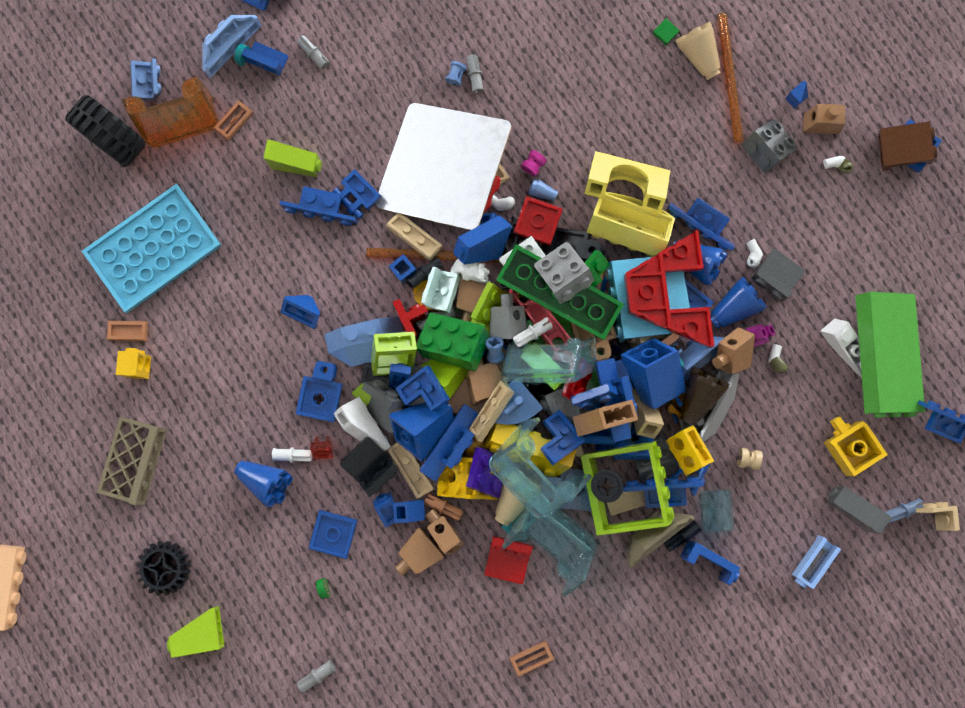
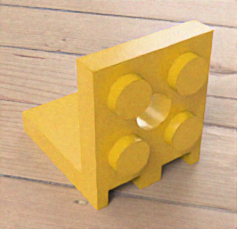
(449, 488)

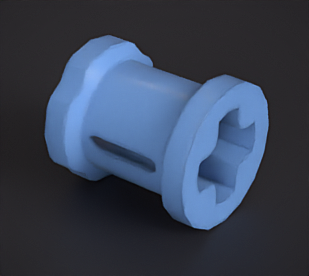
(455, 73)
(494, 347)

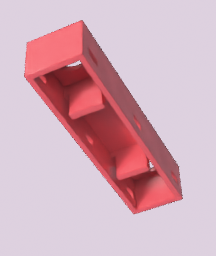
(537, 313)

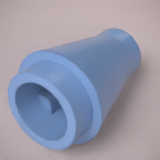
(542, 191)

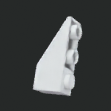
(844, 342)
(359, 423)

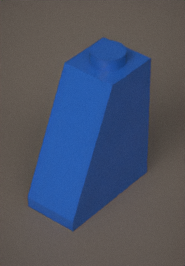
(483, 242)

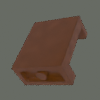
(907, 145)

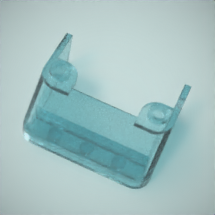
(550, 362)
(524, 478)
(561, 539)

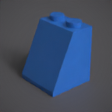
(655, 372)
(420, 428)

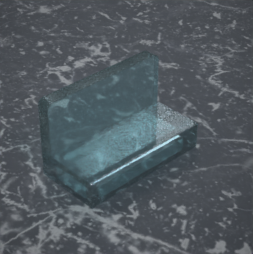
(717, 510)

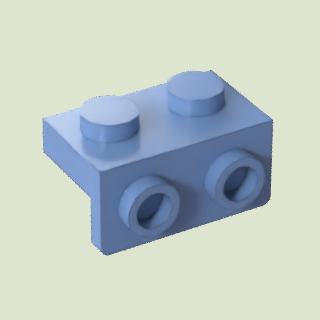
(144, 80)

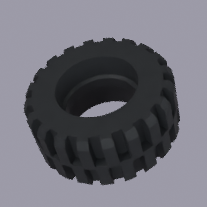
(105, 130)

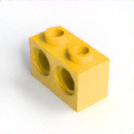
(133, 364)
(688, 447)

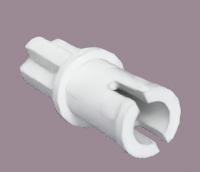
(532, 332)
(291, 455)

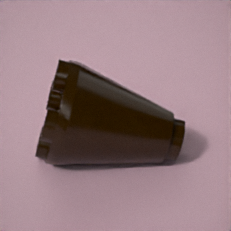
(701, 395)

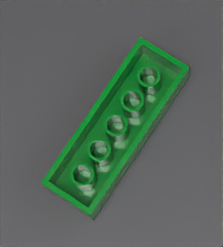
(587, 309)

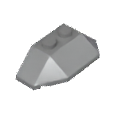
(713, 418)

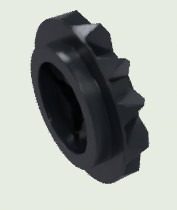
(601, 492)

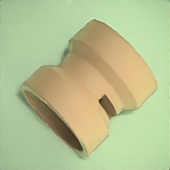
(750, 459)

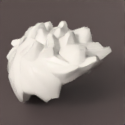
(471, 271)

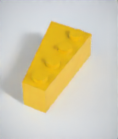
(500, 433)

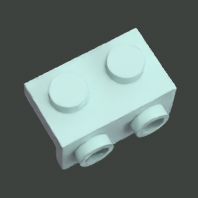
(440, 290)

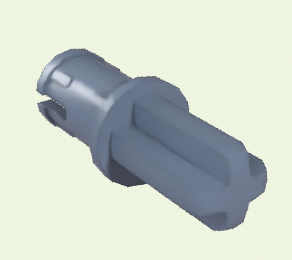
(904, 510)

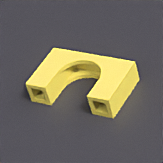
(649, 178)

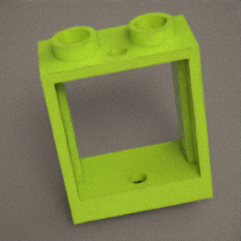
(392, 349)

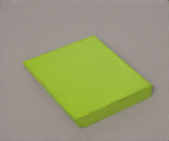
(364, 396)

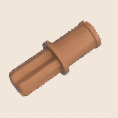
(443, 507)

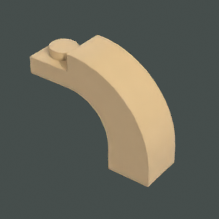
(649, 420)

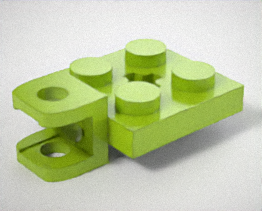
(490, 296)

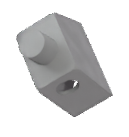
(508, 319)

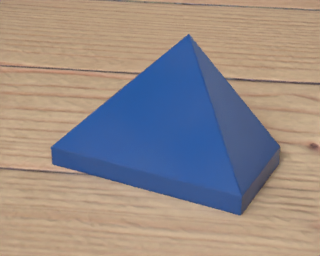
(302, 309)

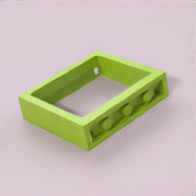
(598, 507)

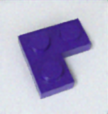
(480, 477)

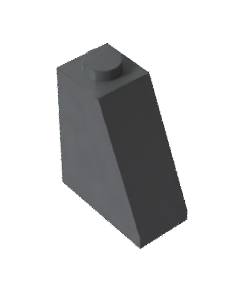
(858, 510)

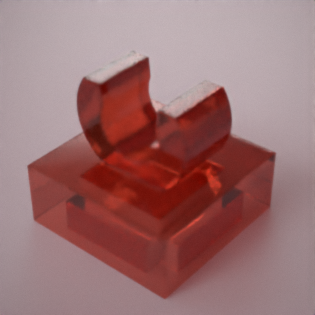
(321, 449)

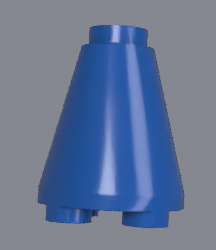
(712, 258)
(737, 305)
(264, 481)

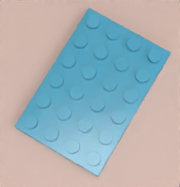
(151, 248)

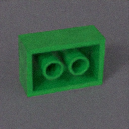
(452, 341)

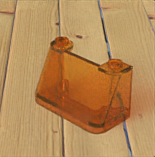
(175, 118)

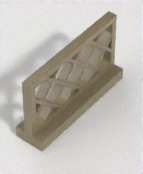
(145, 468)

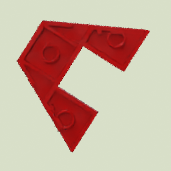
(649, 294)

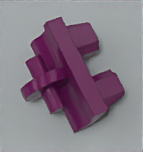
(761, 333)

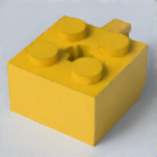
(842, 446)

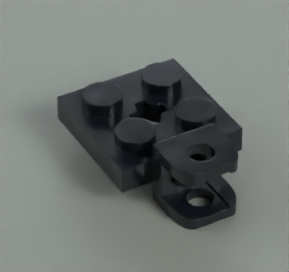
(578, 240)

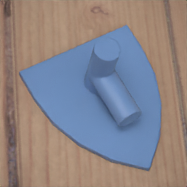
(520, 406)

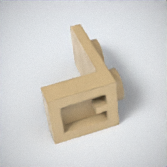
(945, 516)

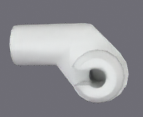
(503, 204)
(755, 254)

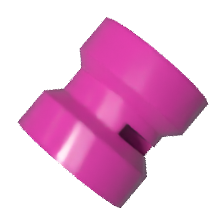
(533, 163)

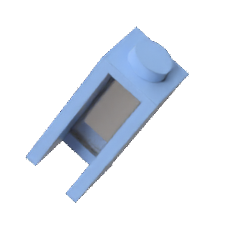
(815, 562)

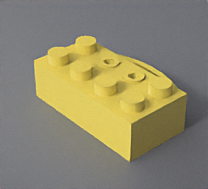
(625, 223)

